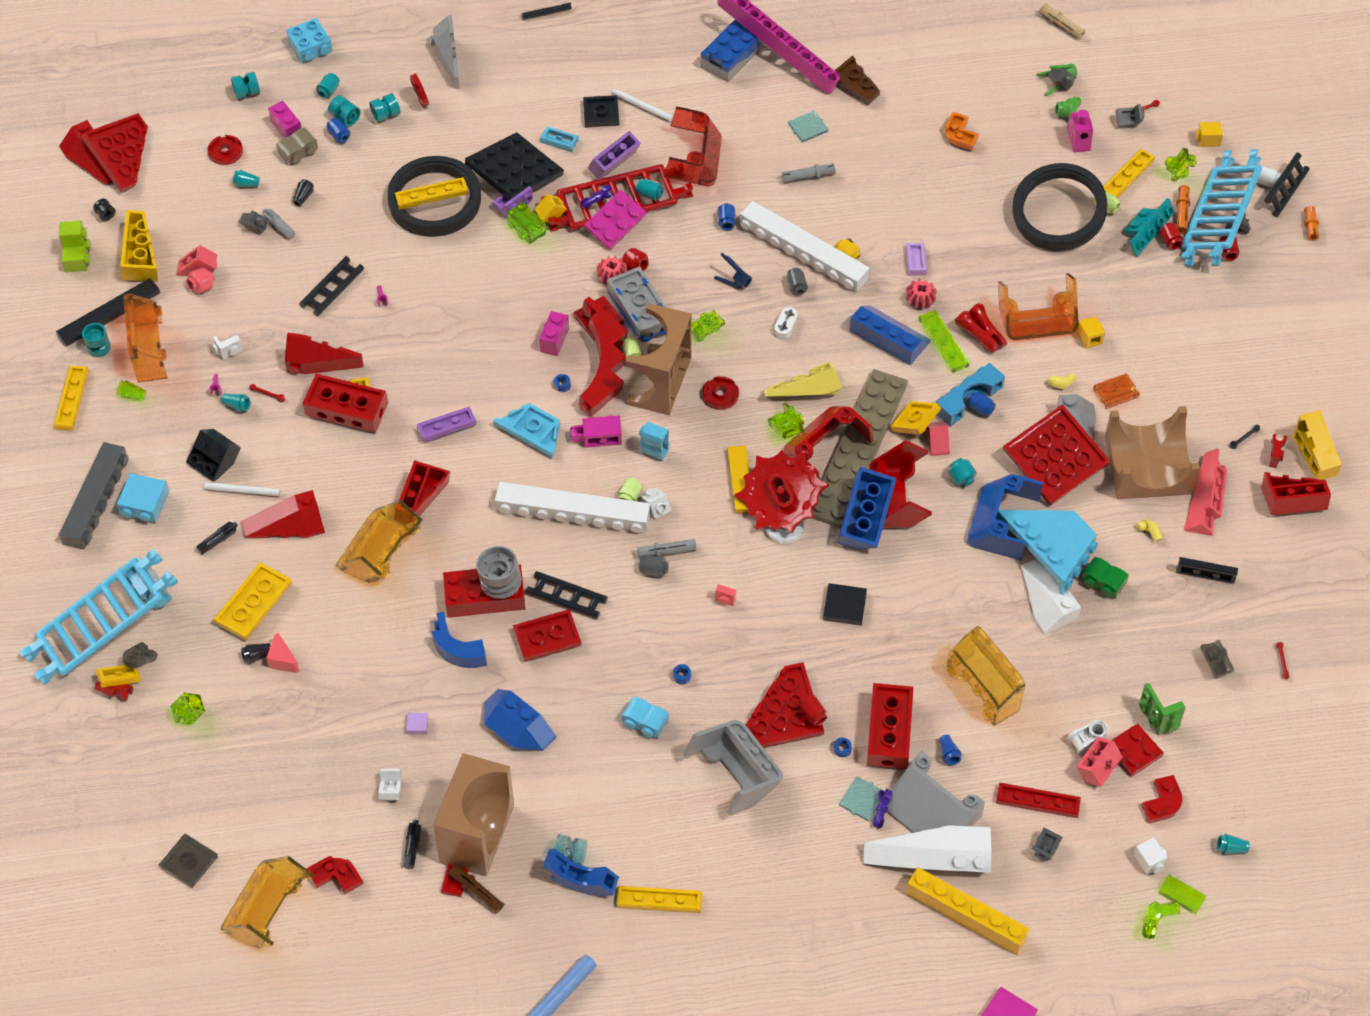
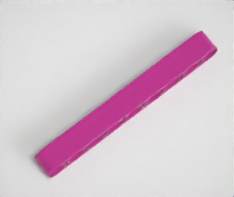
(782, 43)

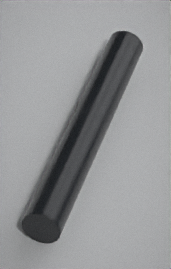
(544, 11)

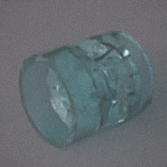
(572, 849)

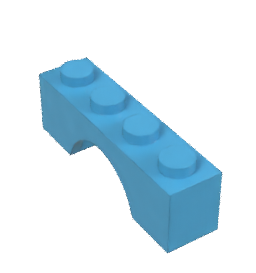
(986, 380)

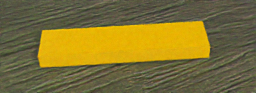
(1129, 173)
(431, 193)
(71, 398)
(738, 468)
(659, 899)

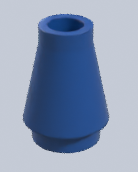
(950, 752)

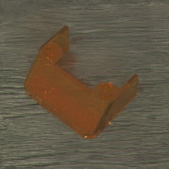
(1042, 322)
(143, 338)

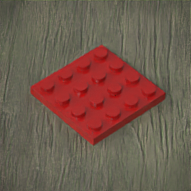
(1056, 454)

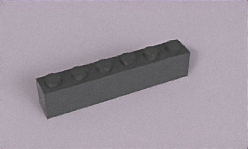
(94, 496)

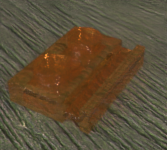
(1116, 391)

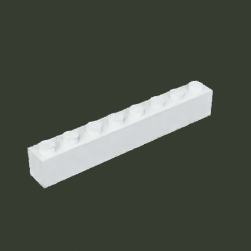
(804, 246)
(572, 507)

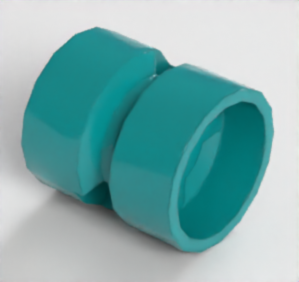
(245, 85)
(382, 108)
(344, 110)
(96, 340)

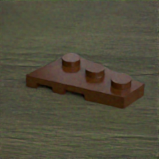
(856, 82)

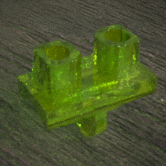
(1178, 164)
(706, 324)

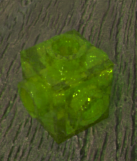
(187, 708)

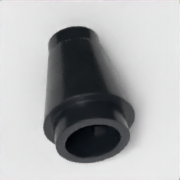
(303, 191)
(254, 652)

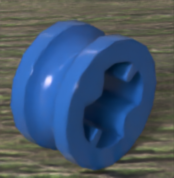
(564, 387)
(685, 670)
(839, 742)

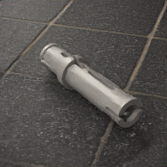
(816, 171)
(689, 545)

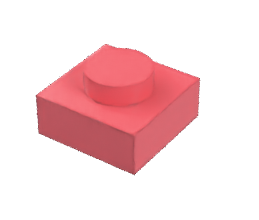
(725, 595)

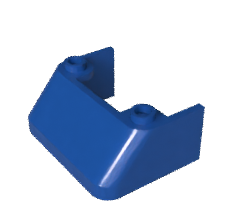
(991, 534)

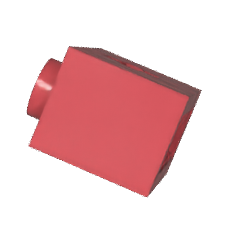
(1099, 761)

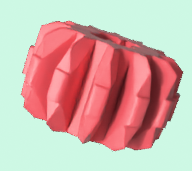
(610, 268)
(921, 293)

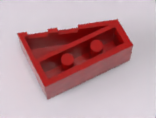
(423, 486)
(1292, 495)

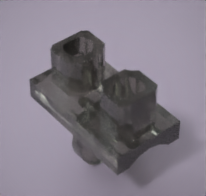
(1217, 659)

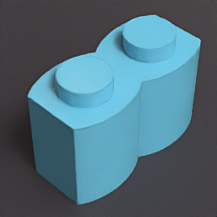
(654, 440)
(645, 717)

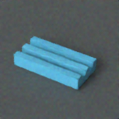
(557, 140)

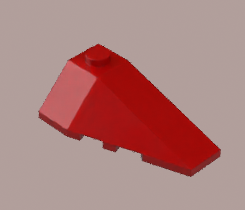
(78, 152)

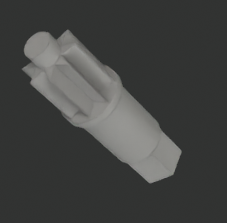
(276, 221)

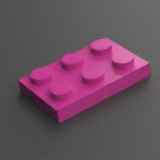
(615, 219)

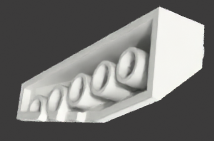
(934, 849)

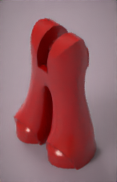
(980, 327)

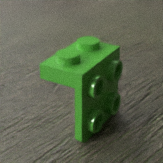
(1159, 717)

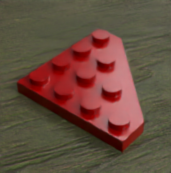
(119, 149)
(779, 715)

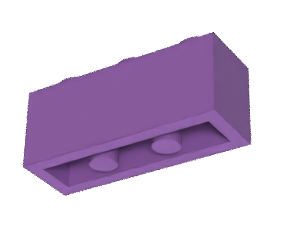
(614, 155)

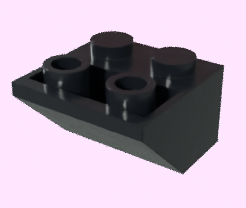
(212, 454)

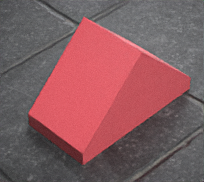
(938, 438)
(280, 656)

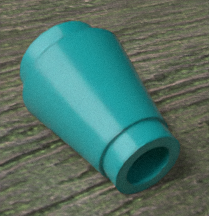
(245, 179)
(236, 401)
(1230, 844)

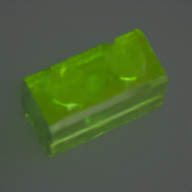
(526, 223)

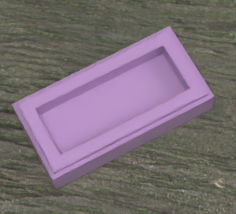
(916, 259)

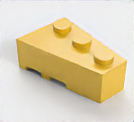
(1317, 445)

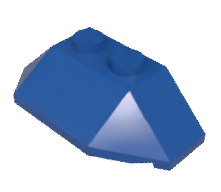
(516, 722)

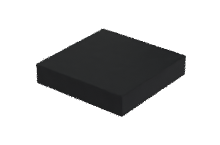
(601, 111)
(845, 604)

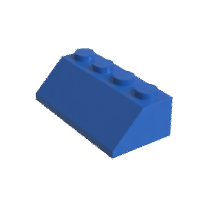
(888, 334)
(866, 509)

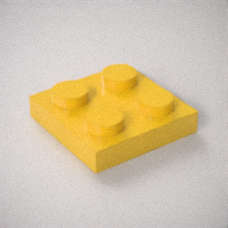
(915, 417)

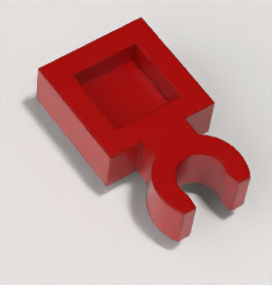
(120, 690)

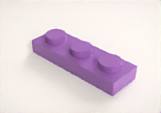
(446, 424)

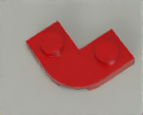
(1167, 804)
(337, 868)

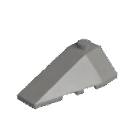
(445, 48)
(1081, 410)

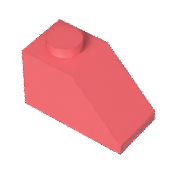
(196, 259)

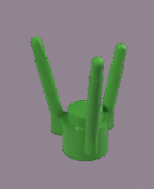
(1069, 67)

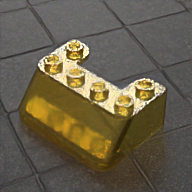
(377, 540)
(988, 673)

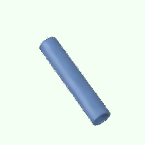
(564, 987)

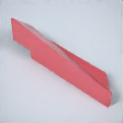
(1207, 496)

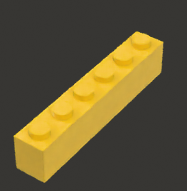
(967, 911)

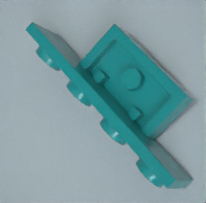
(1147, 225)

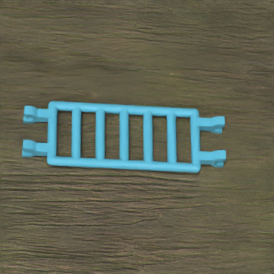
(1218, 247)
(31, 651)

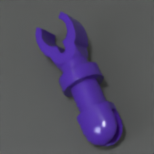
(596, 197)
(883, 798)

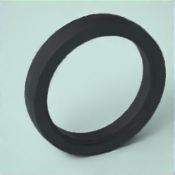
(1058, 171)
(438, 227)

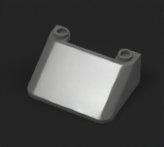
(924, 804)

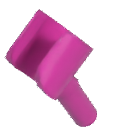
(381, 296)
(215, 385)

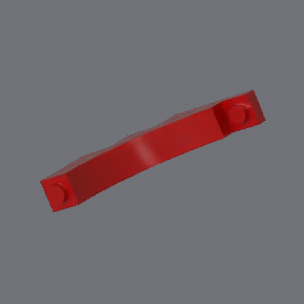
(608, 337)

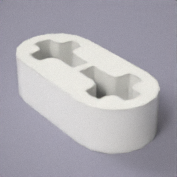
(789, 324)

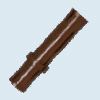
(459, 874)

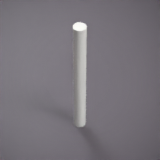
(642, 105)
(242, 489)

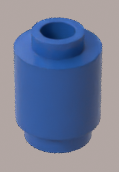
(338, 130)
(726, 216)
(981, 404)

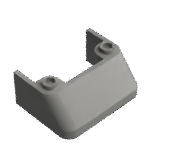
(744, 758)

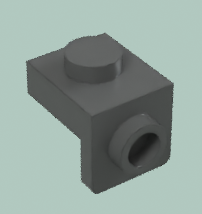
(1129, 116)
(1046, 844)

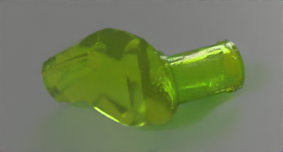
(1154, 914)

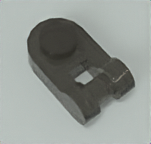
(138, 655)

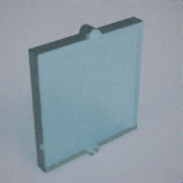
(808, 126)
(861, 798)

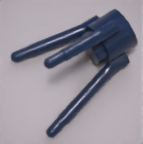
(741, 278)

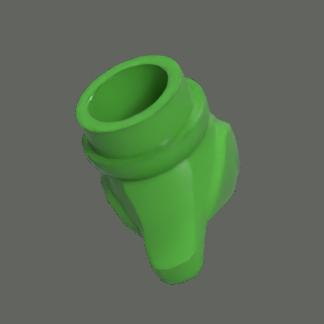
(1065, 108)

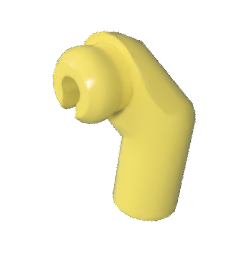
(1061, 382)
(1151, 527)

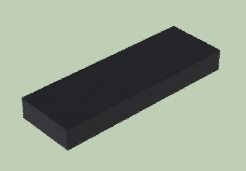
(1207, 570)

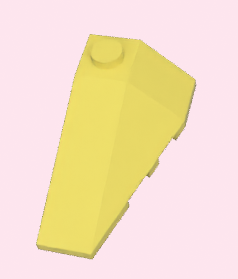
(819, 381)

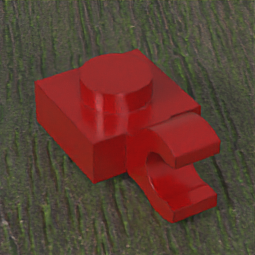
(1276, 452)

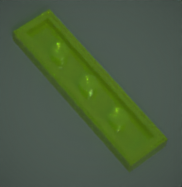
(943, 341)

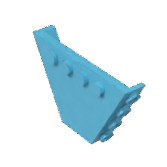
(1055, 538)

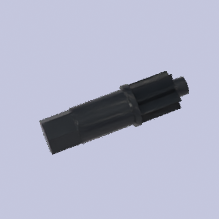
(221, 534)
(411, 846)

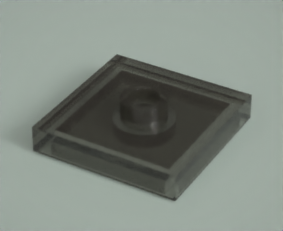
(188, 860)

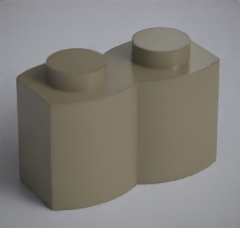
(297, 146)

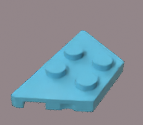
(532, 427)

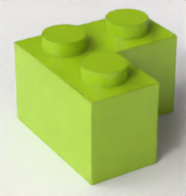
(75, 246)

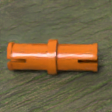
(1311, 223)

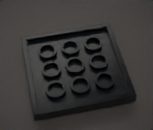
(514, 166)

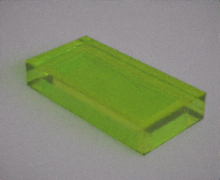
(1182, 893)

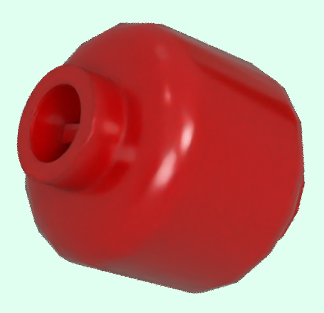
(635, 258)

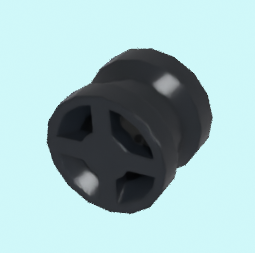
(104, 209)

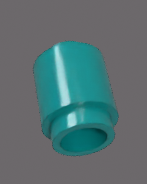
(327, 85)
(649, 189)

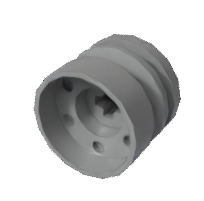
(498, 572)

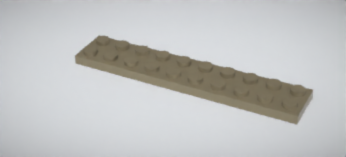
(878, 408)

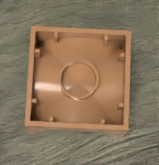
(664, 363)
(1150, 457)

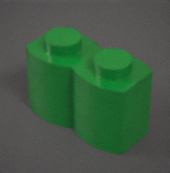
(1104, 577)

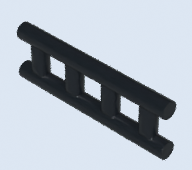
(1279, 185)
(331, 295)
(572, 604)

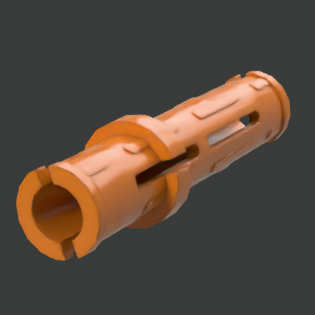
(1183, 203)

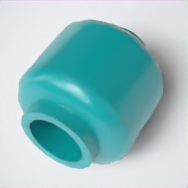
(962, 472)

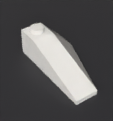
(1049, 607)

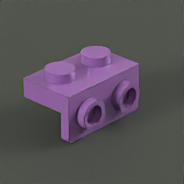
(503, 204)

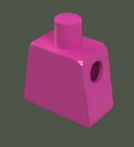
(1080, 124)

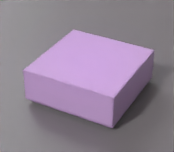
(417, 723)

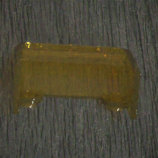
(262, 899)

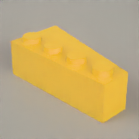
(137, 252)

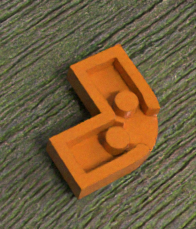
(956, 132)

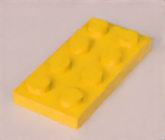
(252, 601)

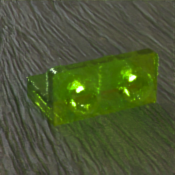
(787, 423)

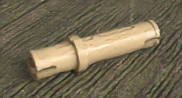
(1056, 17)

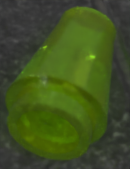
(131, 391)

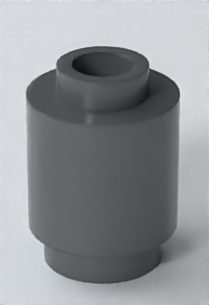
(796, 281)
(653, 566)

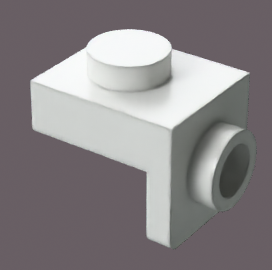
(228, 347)
(658, 502)
(390, 784)

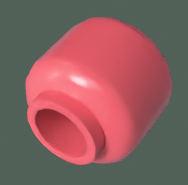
(200, 280)

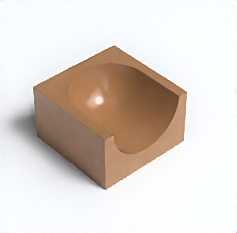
(474, 814)

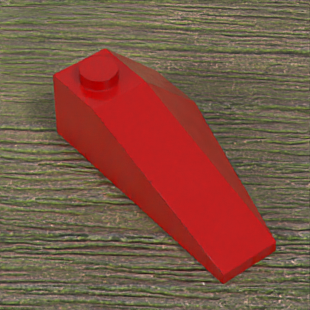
(312, 357)
(290, 517)

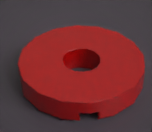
(418, 88)
(225, 157)
(720, 402)

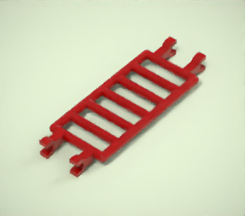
(567, 220)

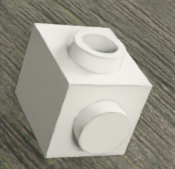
(1150, 856)

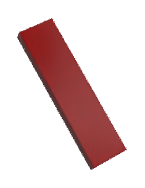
(1038, 800)

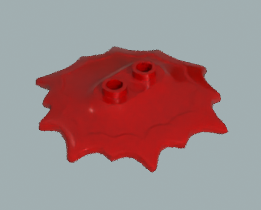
(768, 501)

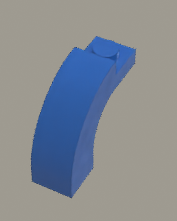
(457, 652)
(583, 879)

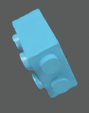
(309, 40)
(143, 498)
(141, 589)

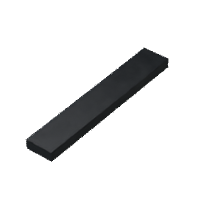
(105, 312)

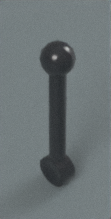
(1233, 445)

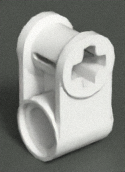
(1084, 737)

